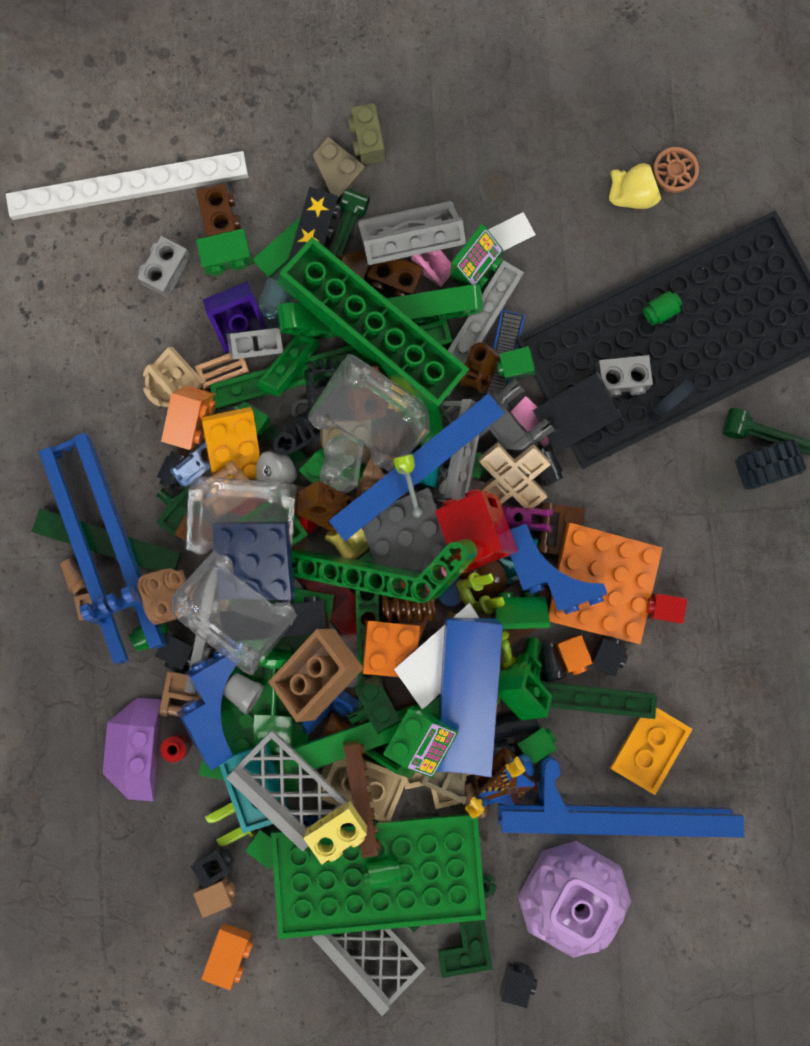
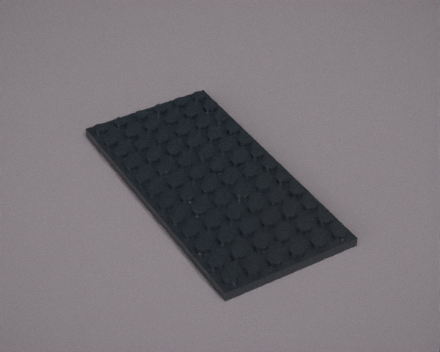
(736, 326)

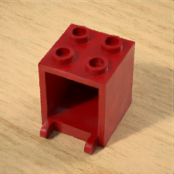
(481, 521)

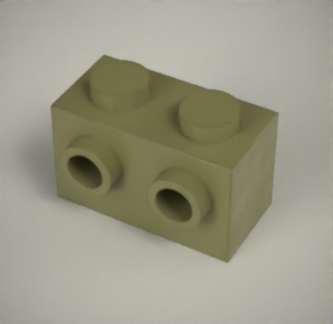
(368, 134)

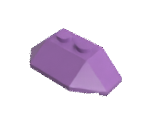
(134, 749)

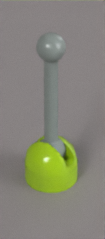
(405, 466)

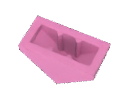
(435, 266)

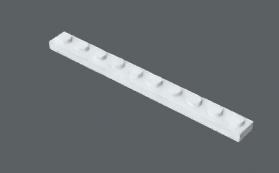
(127, 185)

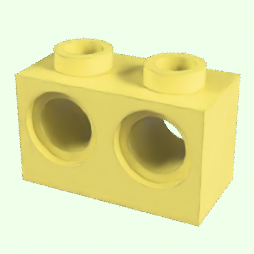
(331, 828)

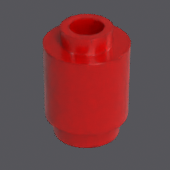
(182, 744)

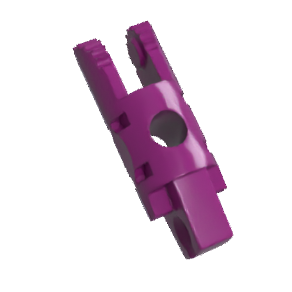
(528, 514)

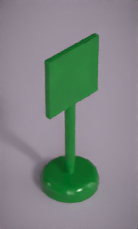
(266, 722)

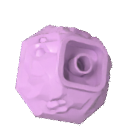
(562, 881)

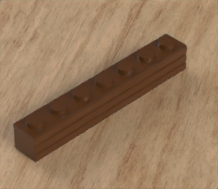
(360, 795)

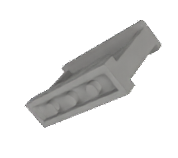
(411, 232)

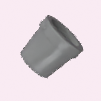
(243, 692)

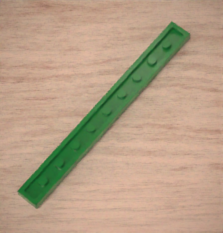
(245, 387)

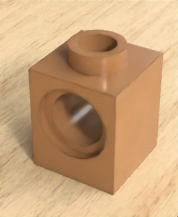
(215, 897)

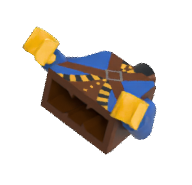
(509, 783)

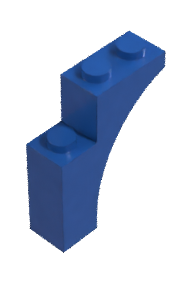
(536, 572)
(203, 716)

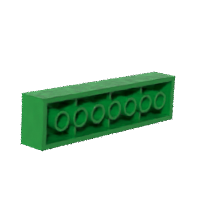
(371, 324)

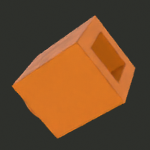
(574, 654)

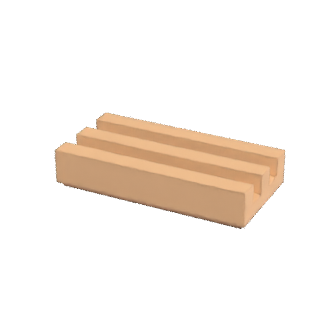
(217, 361)

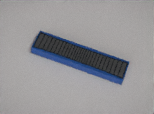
(508, 329)

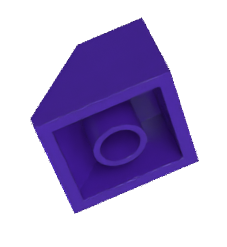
(233, 312)

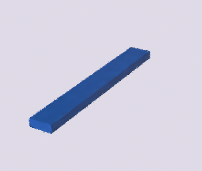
(426, 459)

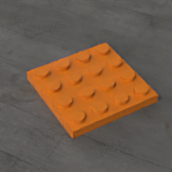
(625, 569)

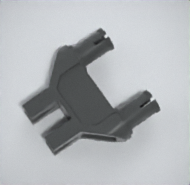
(508, 429)

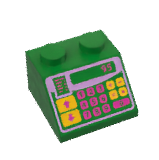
(477, 259)
(420, 742)

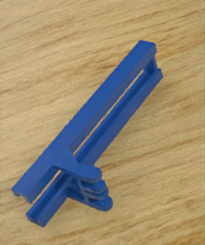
(102, 605)
(555, 817)

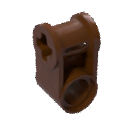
(480, 368)

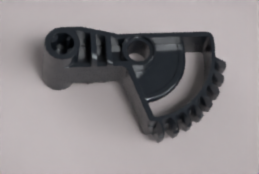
(299, 430)

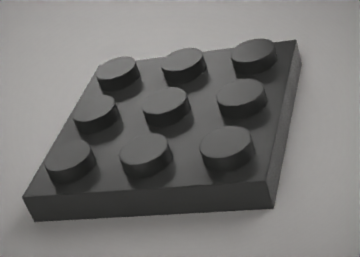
(403, 540)

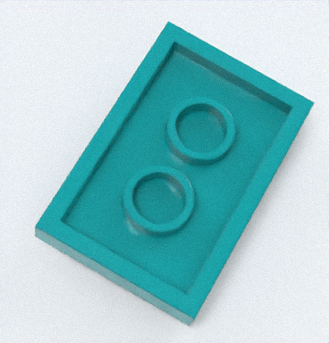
(247, 814)

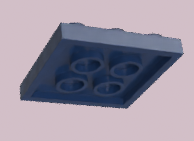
(258, 555)

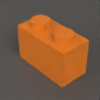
(226, 956)

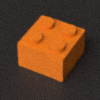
(184, 415)
(387, 646)

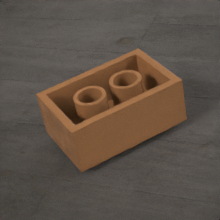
(315, 675)

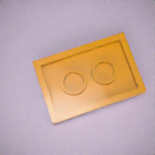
(233, 438)
(651, 750)

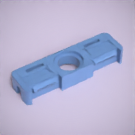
(191, 467)

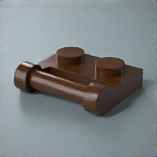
(565, 515)

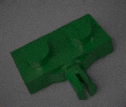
(175, 510)
(374, 706)

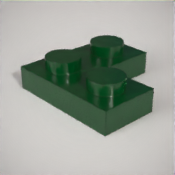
(471, 956)

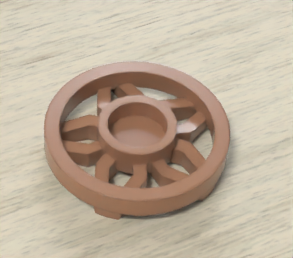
(675, 169)

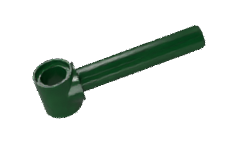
(353, 207)
(740, 424)

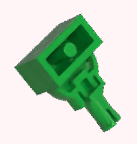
(522, 687)

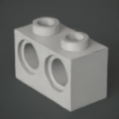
(170, 269)
(254, 343)
(622, 369)

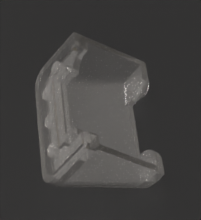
(373, 410)
(235, 501)
(231, 613)

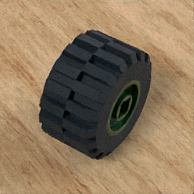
(770, 464)

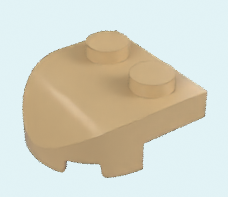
(168, 375)

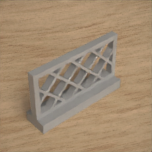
(461, 463)
(268, 803)
(359, 977)

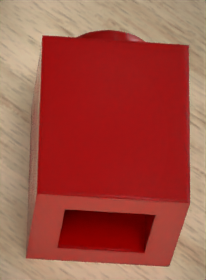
(666, 608)

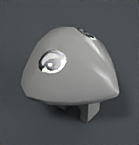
(275, 468)

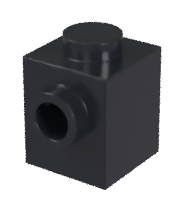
(176, 653)
(609, 655)
(518, 984)

